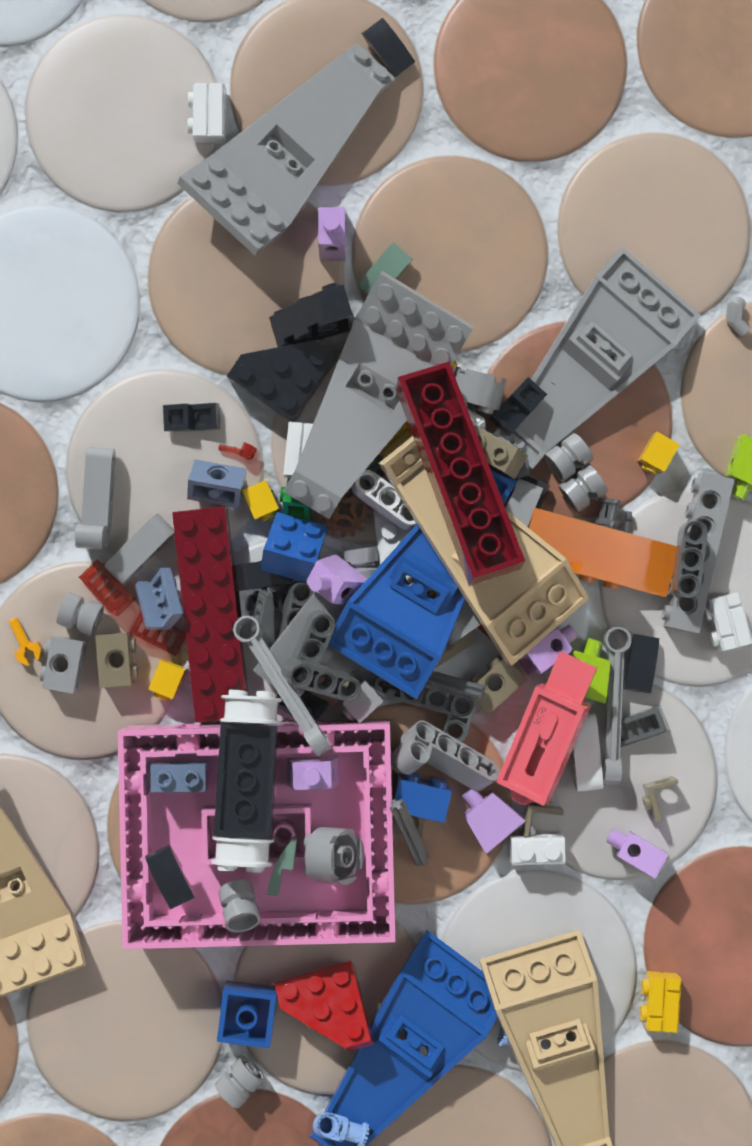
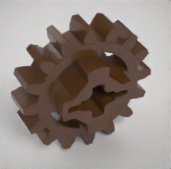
(356, 522)

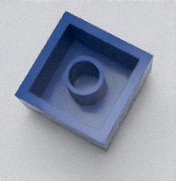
(292, 547)
(423, 797)
(247, 1014)

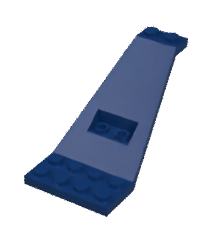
(397, 624)
(438, 1005)

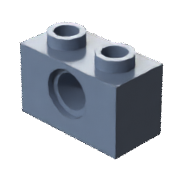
(216, 484)
(179, 776)

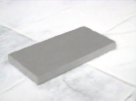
(287, 641)

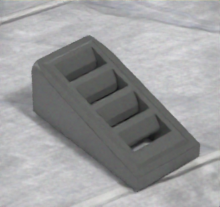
(265, 616)
(661, 720)

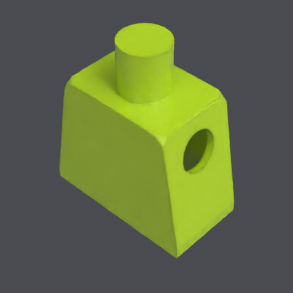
(741, 467)
(599, 685)

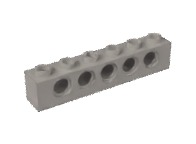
(720, 490)

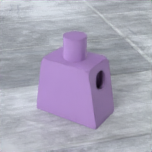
(332, 233)
(335, 579)
(542, 656)
(312, 773)
(490, 818)
(649, 857)

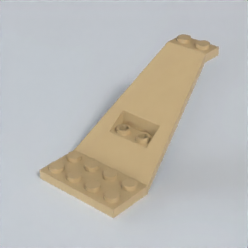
(514, 607)
(35, 923)
(543, 996)

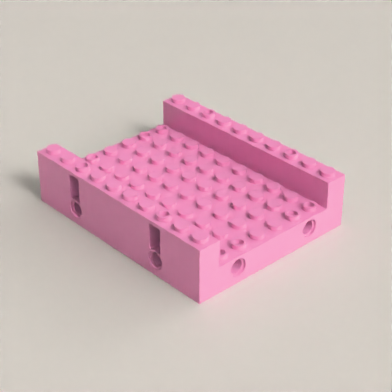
(305, 908)

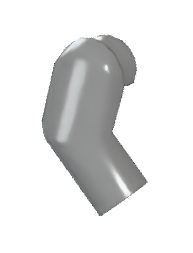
(734, 316)

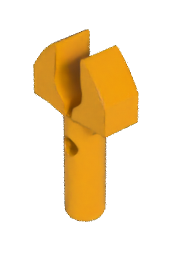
(24, 643)

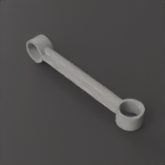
(310, 729)
(611, 762)

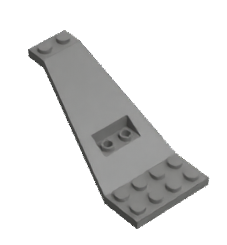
(275, 163)
(389, 338)
(606, 344)

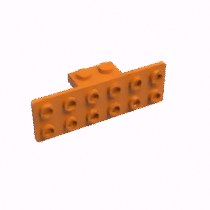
(607, 553)

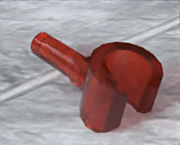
(247, 450)

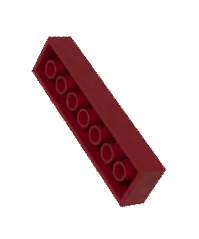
(459, 473)
(209, 608)

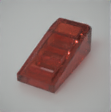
(118, 600)
(181, 635)

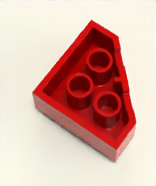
(328, 1004)

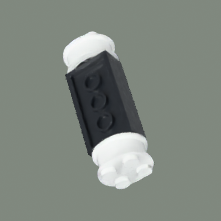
(246, 781)

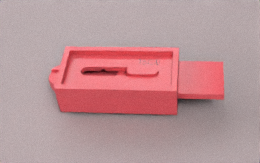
(548, 732)

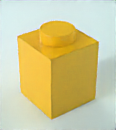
(658, 453)
(261, 501)
(167, 680)

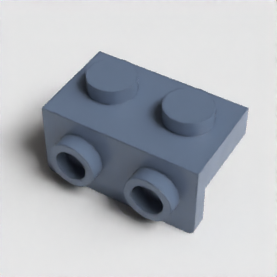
(159, 601)

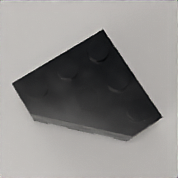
(313, 317)
(283, 375)

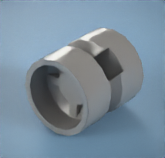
(567, 458)
(583, 488)
(362, 560)
(80, 614)
(239, 906)
(235, 1086)

